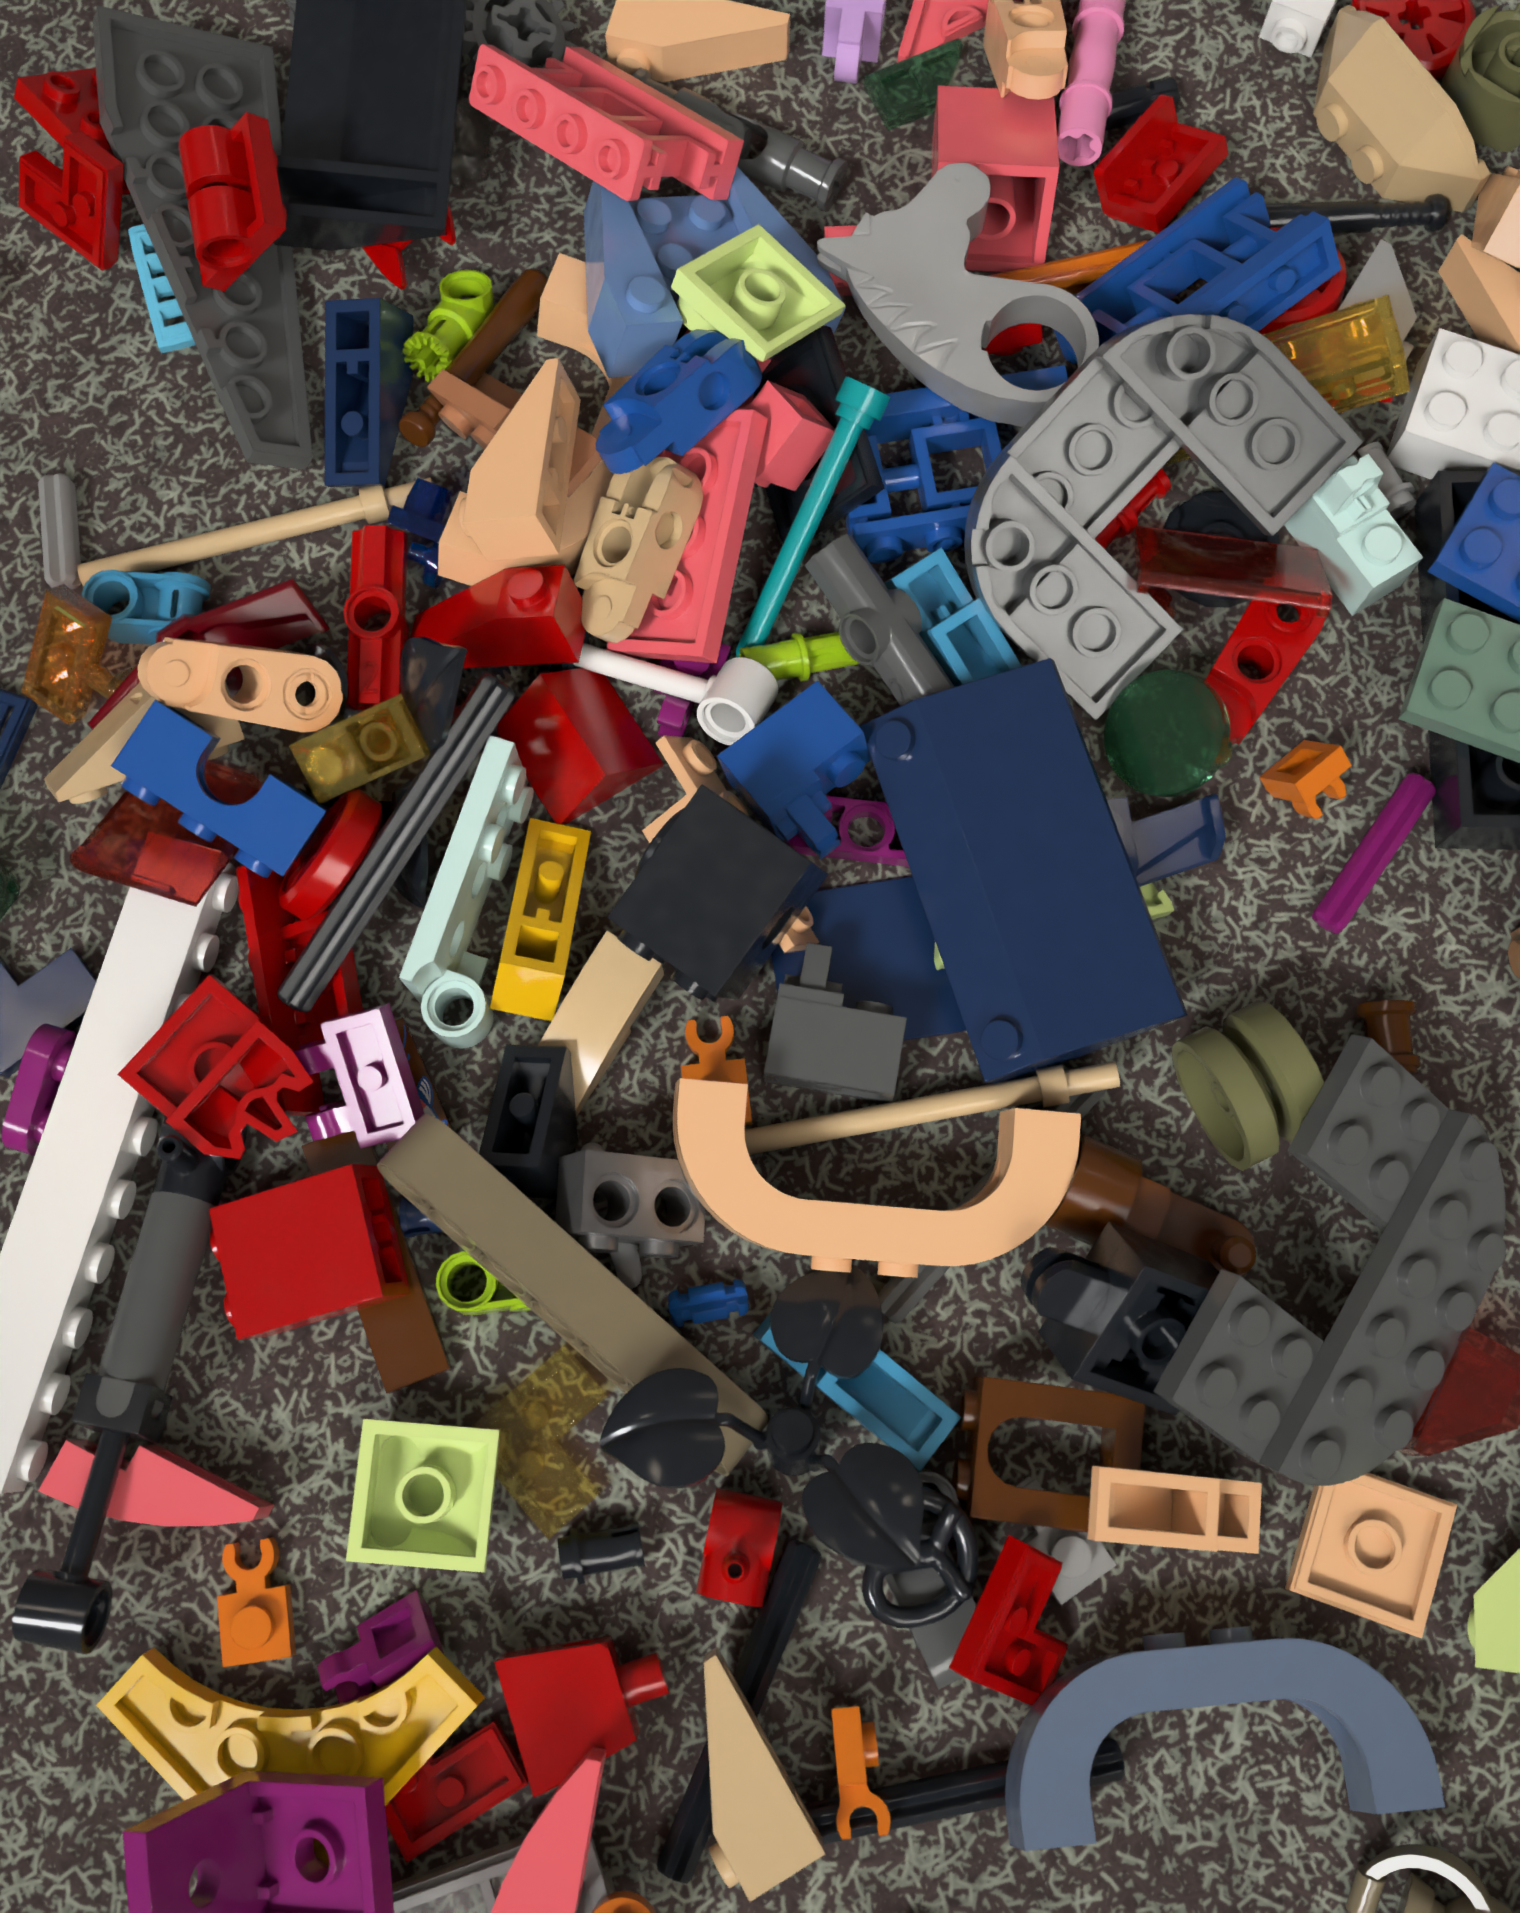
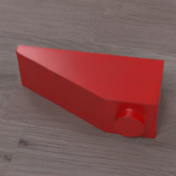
(511, 619)

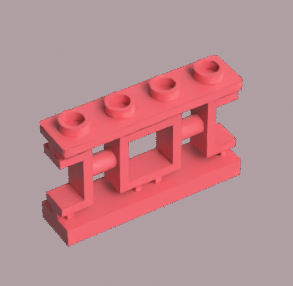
(605, 123)

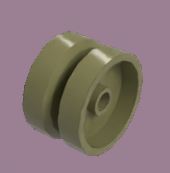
(1248, 1082)

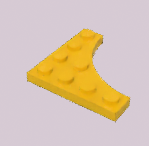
(207, 1737)

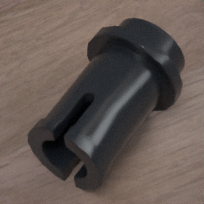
(600, 1551)

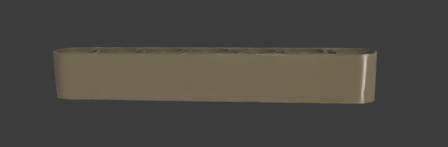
(550, 1269)

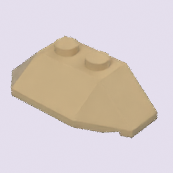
(1393, 116)

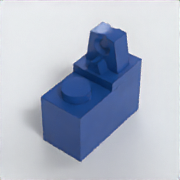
(793, 762)

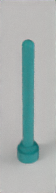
(857, 410)

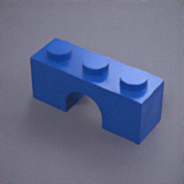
(169, 762)

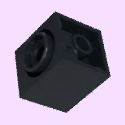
(714, 897)

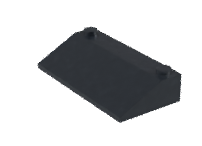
(370, 121)

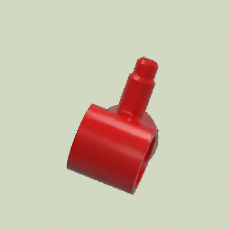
(739, 1548)

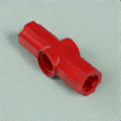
(376, 588)

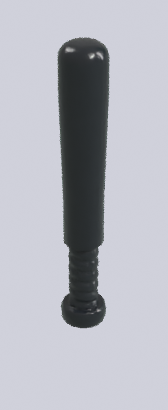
(1364, 215)

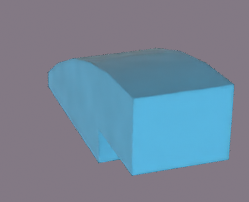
(954, 624)
(884, 1402)

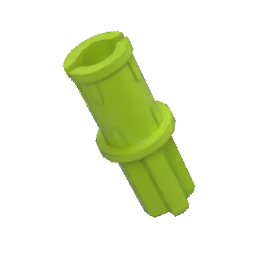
(801, 655)

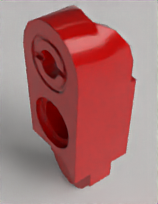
(1272, 649)

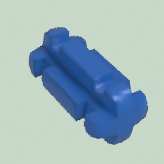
(708, 1302)

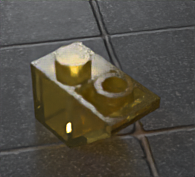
(359, 748)

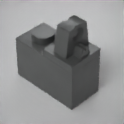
(832, 1046)

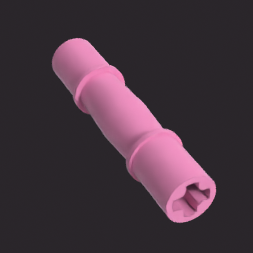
(1087, 97)

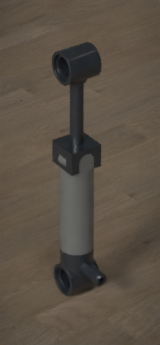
(128, 1392)

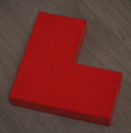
(80, 201)
(1002, 1639)
(454, 1790)

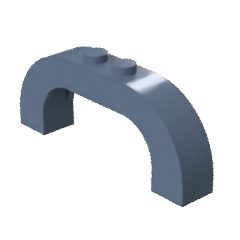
(1374, 1728)

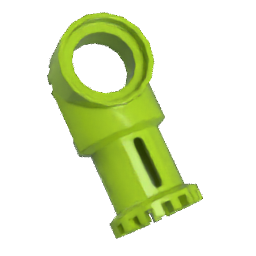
(460, 320)

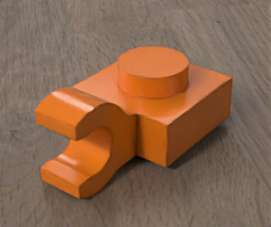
(854, 1751)

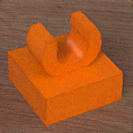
(1306, 773)

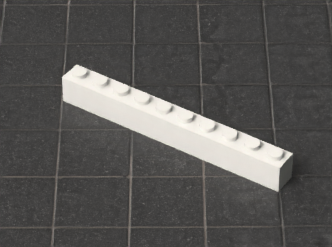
(87, 1162)

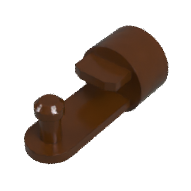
(1111, 1189)

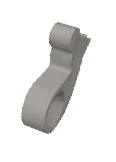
(936, 314)

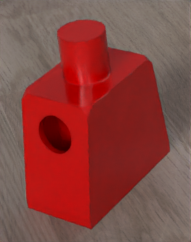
(574, 1700)

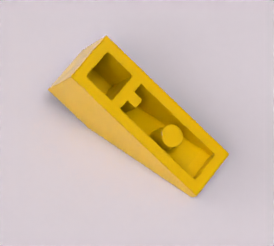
(541, 920)

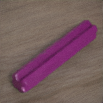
(1374, 853)

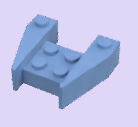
(640, 246)

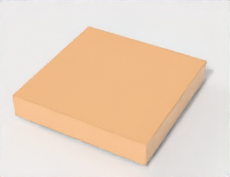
(1373, 1550)

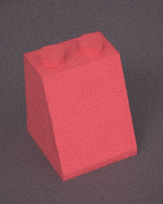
(1018, 151)

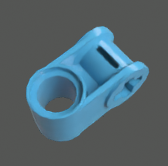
(152, 600)

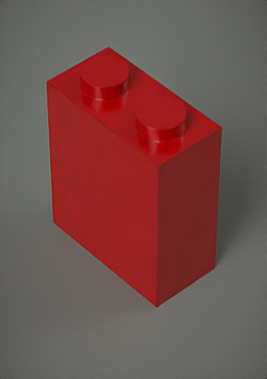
(308, 1251)

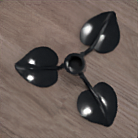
(430, 689)
(860, 1507)

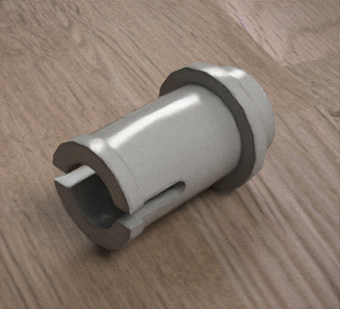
(1391, 484)

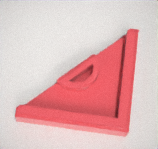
(939, 22)

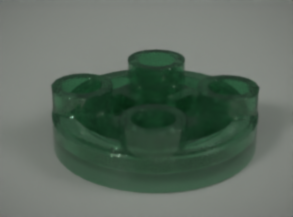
(1167, 733)

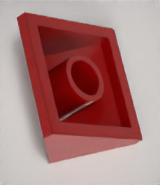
(576, 742)

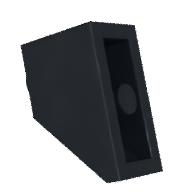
(532, 1118)

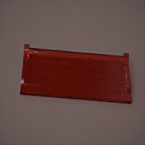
(1231, 568)
(154, 852)

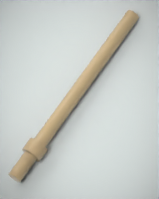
(371, 504)
(1050, 1086)

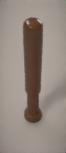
(482, 349)

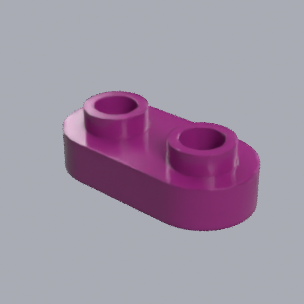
(36, 1087)

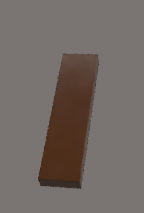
(398, 1330)

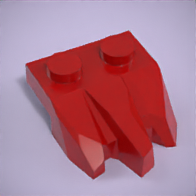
(217, 1071)

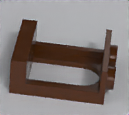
(997, 1400)

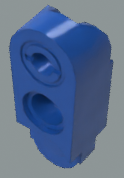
(676, 399)

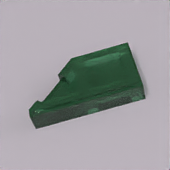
(910, 86)

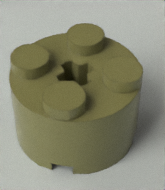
(1488, 79)

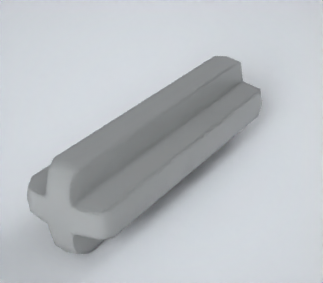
(59, 530)

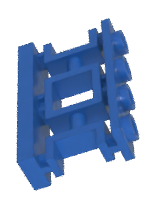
(1227, 243)
(932, 428)

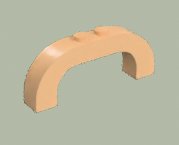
(564, 322)
(1024, 1190)

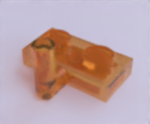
(68, 656)

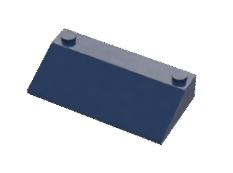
(1022, 872)

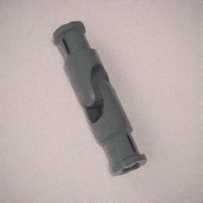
(781, 163)

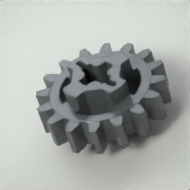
(520, 28)

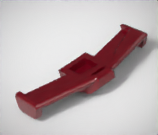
(259, 620)

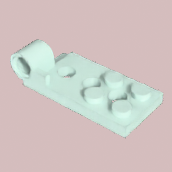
(437, 961)

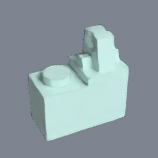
(1355, 535)

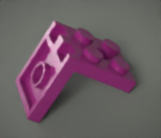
(257, 1848)

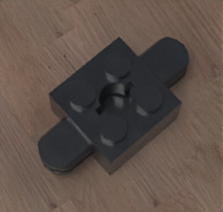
(1118, 1309)

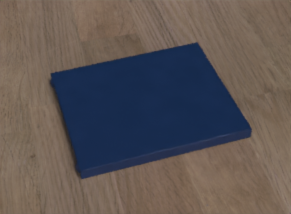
(881, 954)

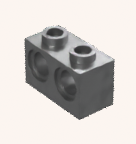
(630, 1191)

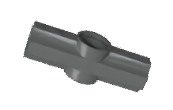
(877, 622)

